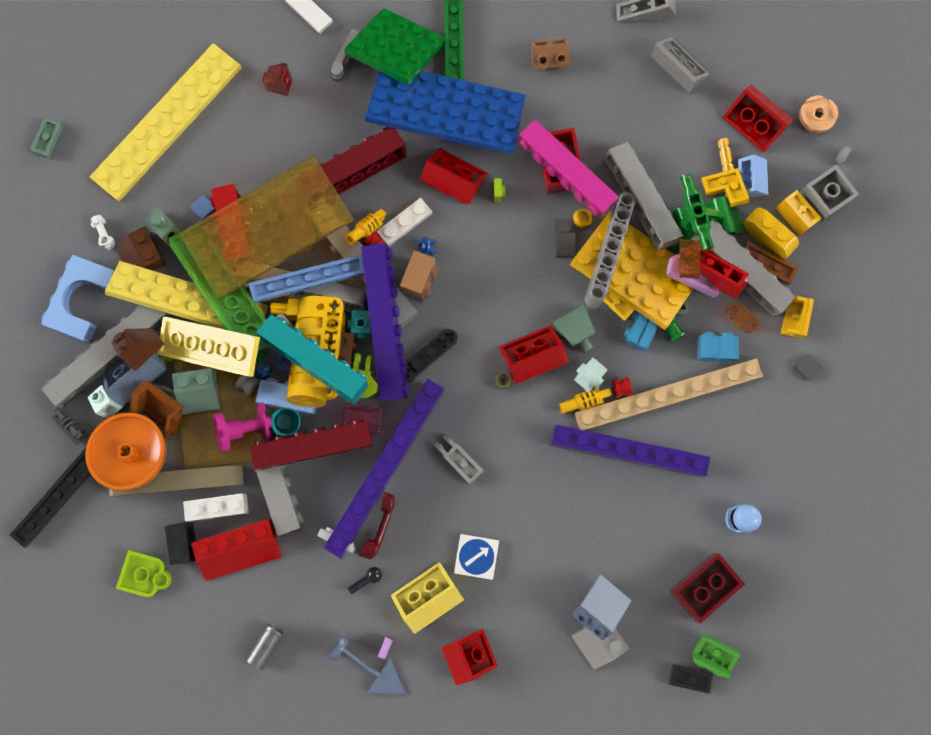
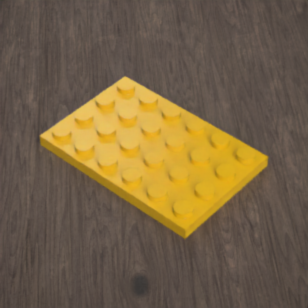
(638, 274)

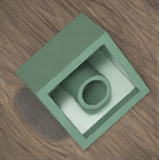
(197, 391)

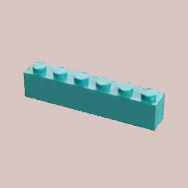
(313, 359)

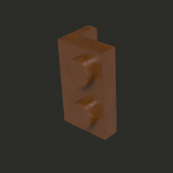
(347, 346)

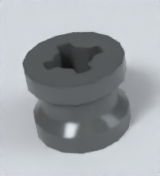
(247, 384)

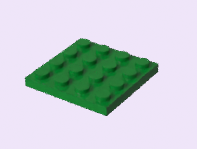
(395, 46)

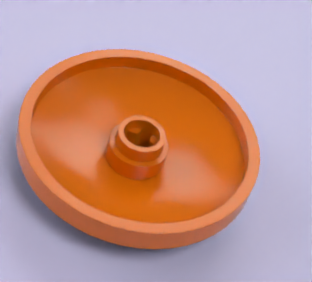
(125, 452)

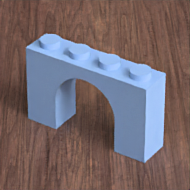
(58, 315)

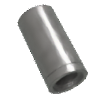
(264, 646)

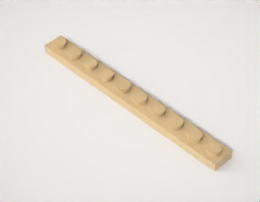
(668, 395)

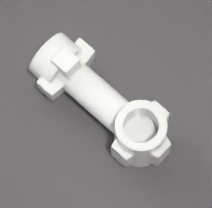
(104, 240)

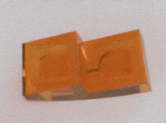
(689, 258)

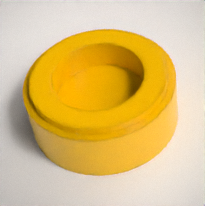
(582, 217)

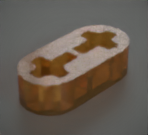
(738, 319)

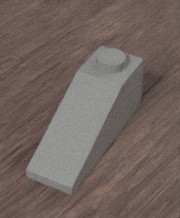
(645, 10)

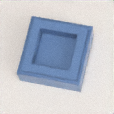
(202, 207)

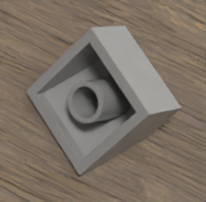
(599, 651)

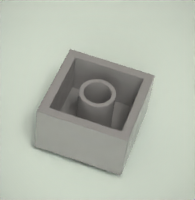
(829, 192)

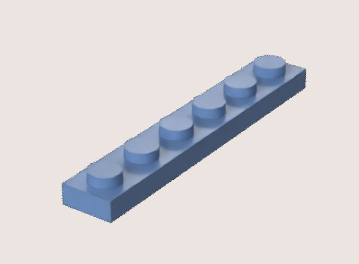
(306, 278)

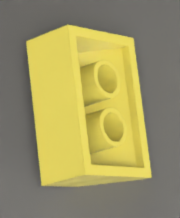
(426, 598)

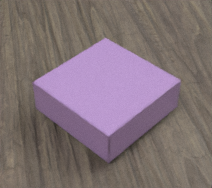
(385, 647)

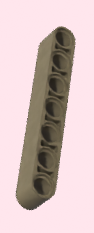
(189, 480)

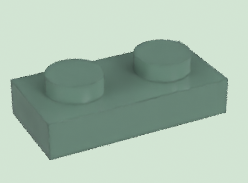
(46, 137)

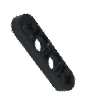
(430, 359)

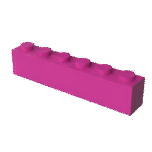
(567, 169)

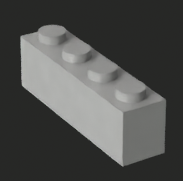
(280, 500)

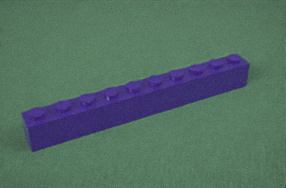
(384, 469)

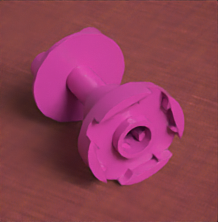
(235, 428)

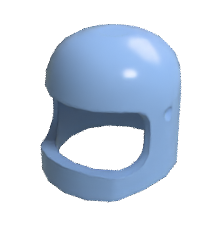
(746, 518)

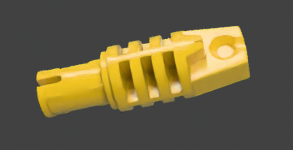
(366, 226)
(585, 400)

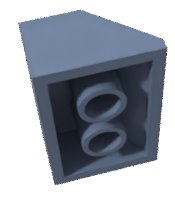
(122, 380)

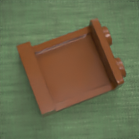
(158, 406)

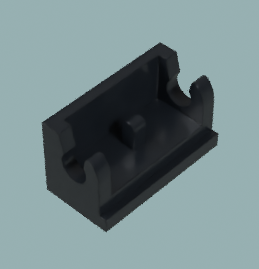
(179, 541)

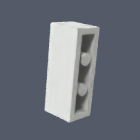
(215, 507)

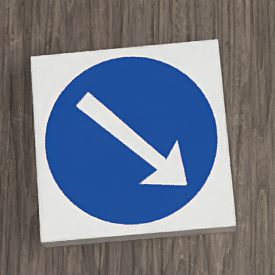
(476, 556)

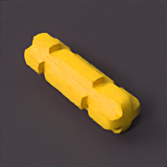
(725, 154)

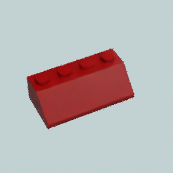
(237, 549)

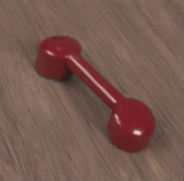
(371, 546)

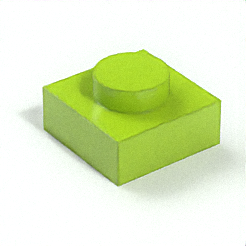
(499, 190)

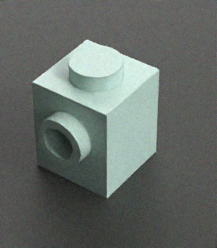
(590, 374)
(103, 403)

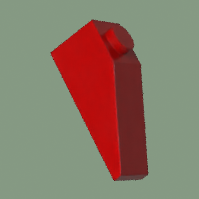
(723, 274)

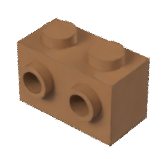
(550, 54)

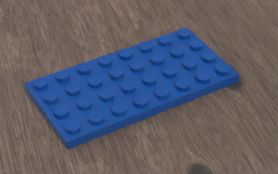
(448, 110)

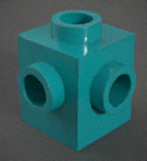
(360, 318)

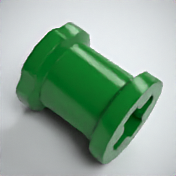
(674, 330)

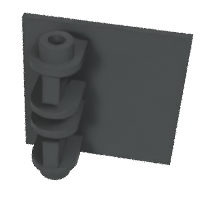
(77, 417)

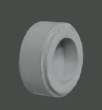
(843, 154)

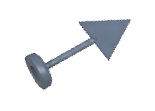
(386, 681)

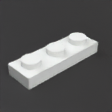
(404, 222)

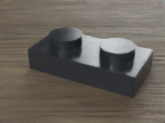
(690, 678)

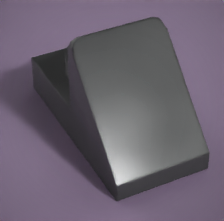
(564, 237)

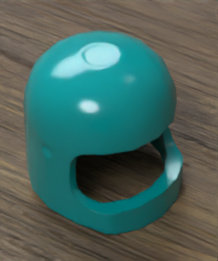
(285, 421)

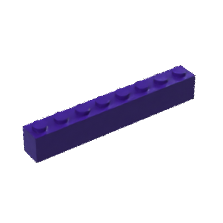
(384, 322)
(630, 451)

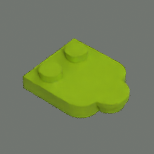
(143, 574)

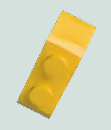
(770, 233)

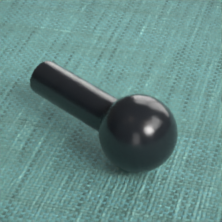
(373, 575)

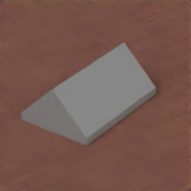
(679, 64)

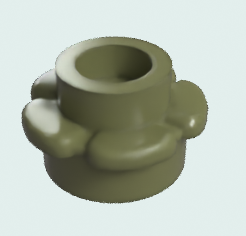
(503, 375)

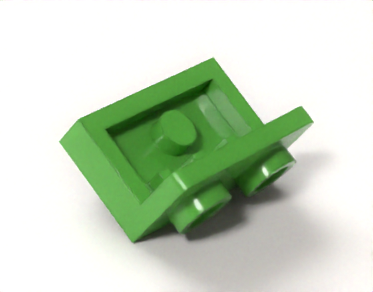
(715, 656)

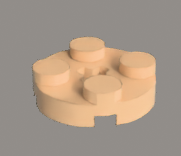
(823, 106)

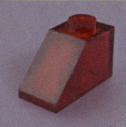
(278, 79)

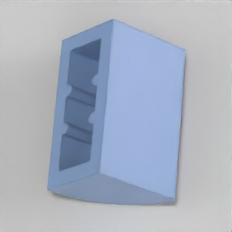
(754, 175)

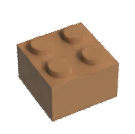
(418, 276)

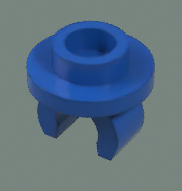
(424, 246)
(263, 373)

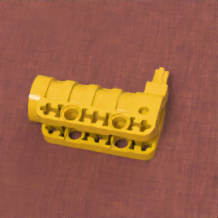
(315, 320)

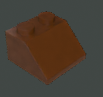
(141, 250)
(137, 345)

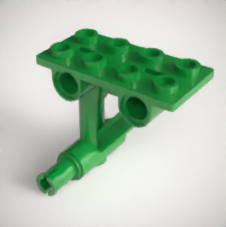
(695, 215)

